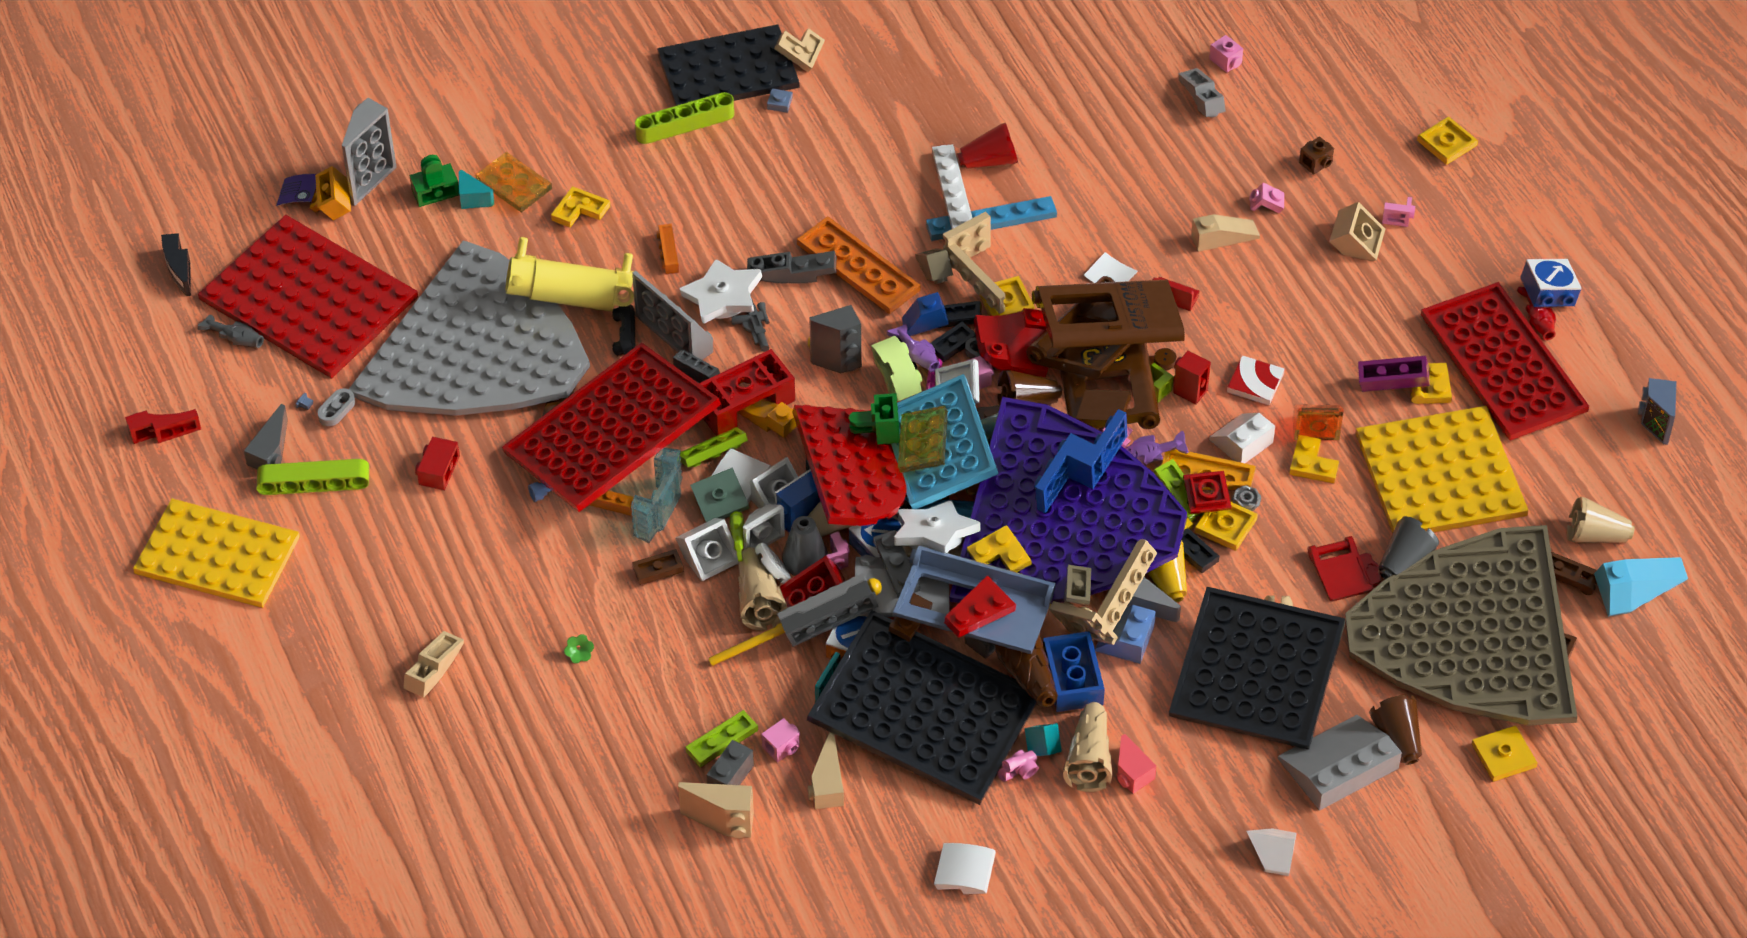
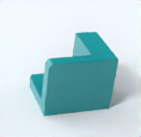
(1043, 739)

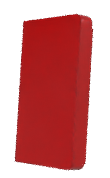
(1184, 296)

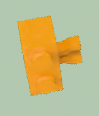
(331, 193)

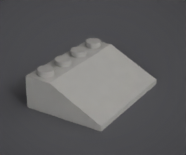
(368, 149)
(669, 320)
(930, 589)
(1342, 761)

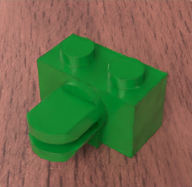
(435, 181)
(880, 420)

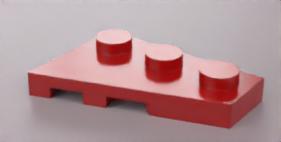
(978, 608)

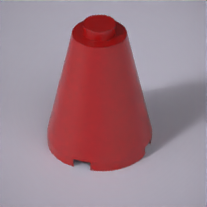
(989, 149)

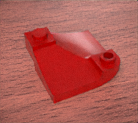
(1005, 338)

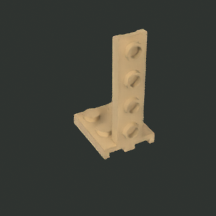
(965, 242)
(1104, 621)

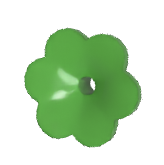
(578, 653)

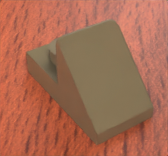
(1077, 585)

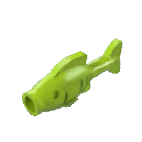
(736, 530)

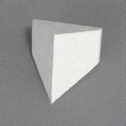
(1274, 849)

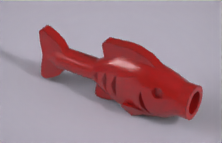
(1541, 318)

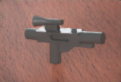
(753, 324)

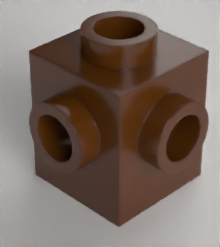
(1316, 155)

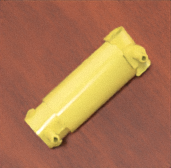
(569, 282)

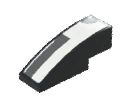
(177, 262)

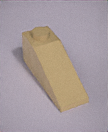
(1220, 231)
(826, 778)

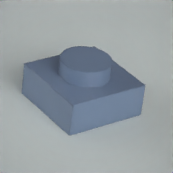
(779, 100)

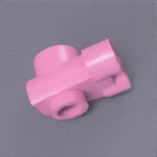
(1019, 763)

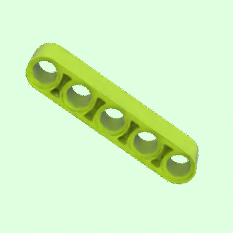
(684, 118)
(312, 476)

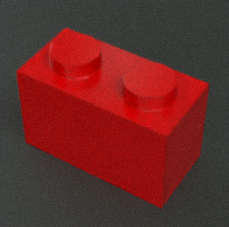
(1191, 377)
(437, 463)

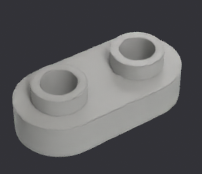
(334, 409)

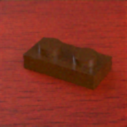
(658, 567)
(906, 628)

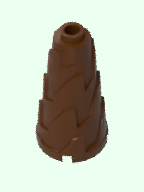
(1030, 672)

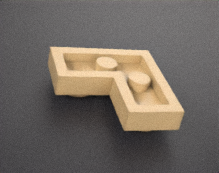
(800, 52)

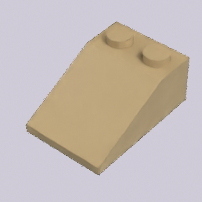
(719, 807)

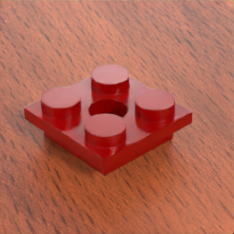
(1201, 502)

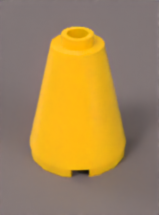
(1172, 577)

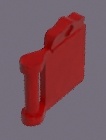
(1345, 574)

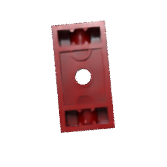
(767, 379)

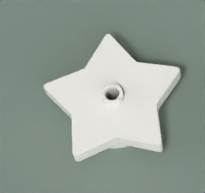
(722, 291)
(934, 527)

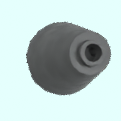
(803, 546)
(1407, 546)

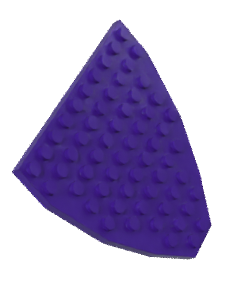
(1082, 524)

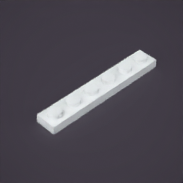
(951, 184)

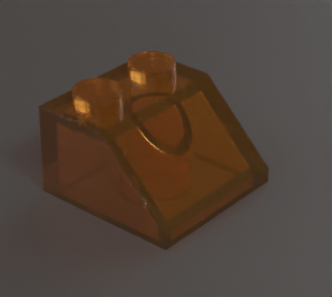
(1318, 421)

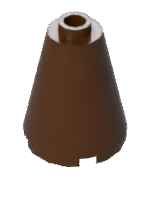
(1028, 388)
(1400, 722)

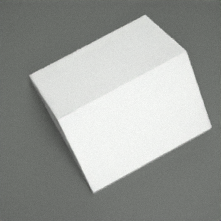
(768, 482)

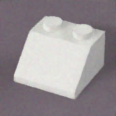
(1244, 436)
(708, 548)

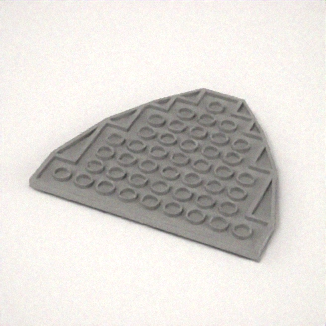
(474, 346)

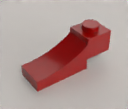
(162, 426)

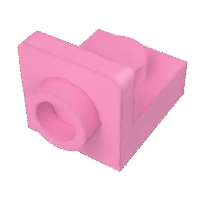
(1398, 214)

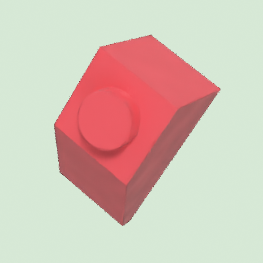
(1134, 767)

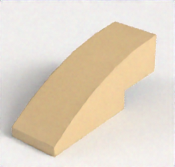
(432, 664)

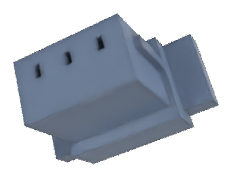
(304, 402)

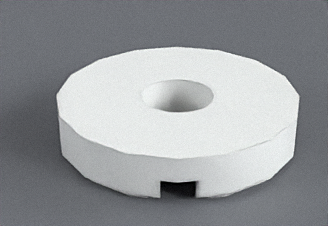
(772, 563)

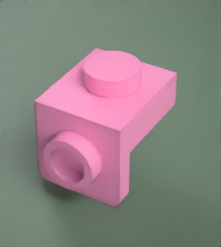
(1268, 197)
(839, 550)

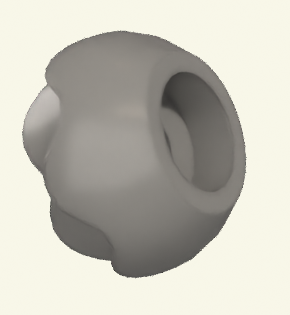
(1249, 493)

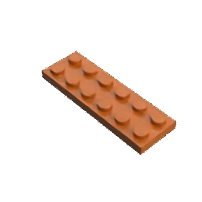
(860, 265)

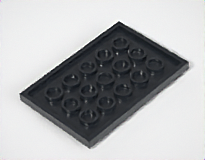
(728, 63)

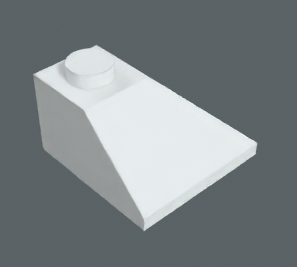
(764, 526)

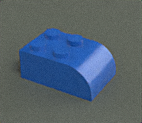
(1074, 670)

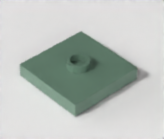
(720, 495)

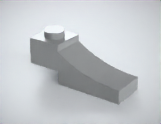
(1203, 91)

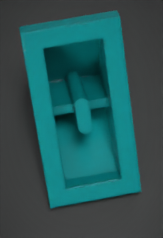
(473, 192)

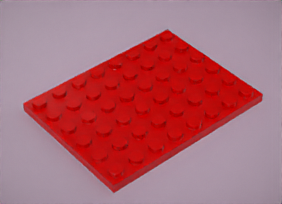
(308, 295)
(611, 426)

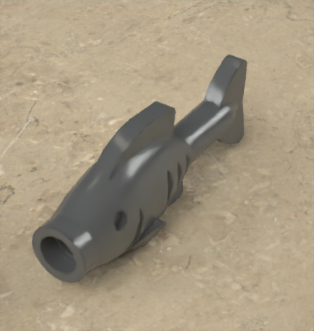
(237, 333)

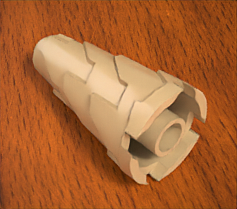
(758, 595)
(1089, 753)

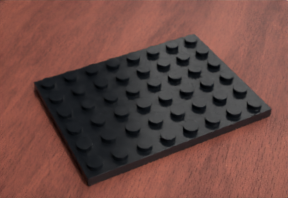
(924, 708)

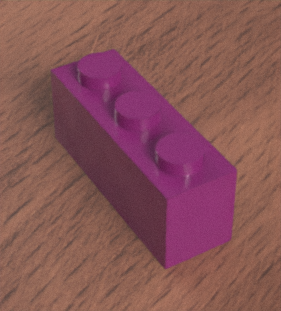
(1393, 373)

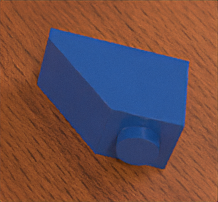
(925, 314)

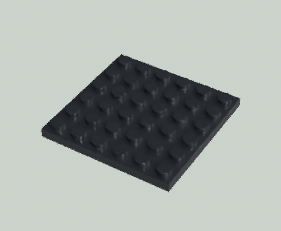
(1257, 667)

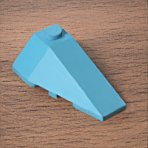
(1634, 582)

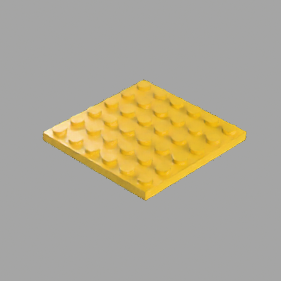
(1442, 470)

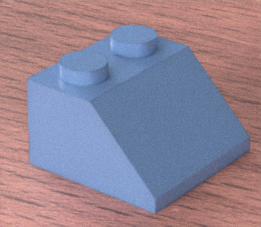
(1133, 634)

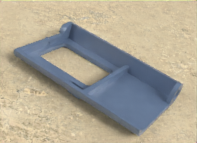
(1015, 631)

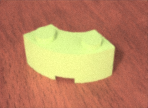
(897, 368)

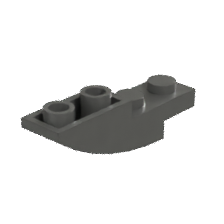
(789, 269)

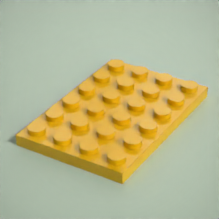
(216, 553)

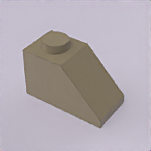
(935, 264)

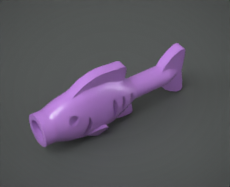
(919, 352)
(1147, 450)

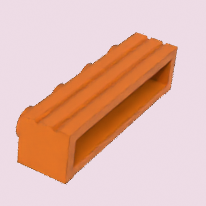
(668, 247)
(614, 502)

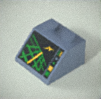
(1658, 408)

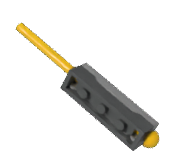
(815, 615)

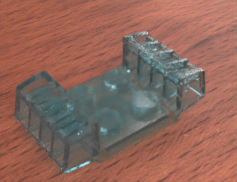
(653, 514)

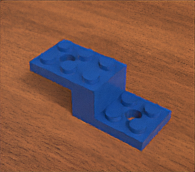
(1081, 460)

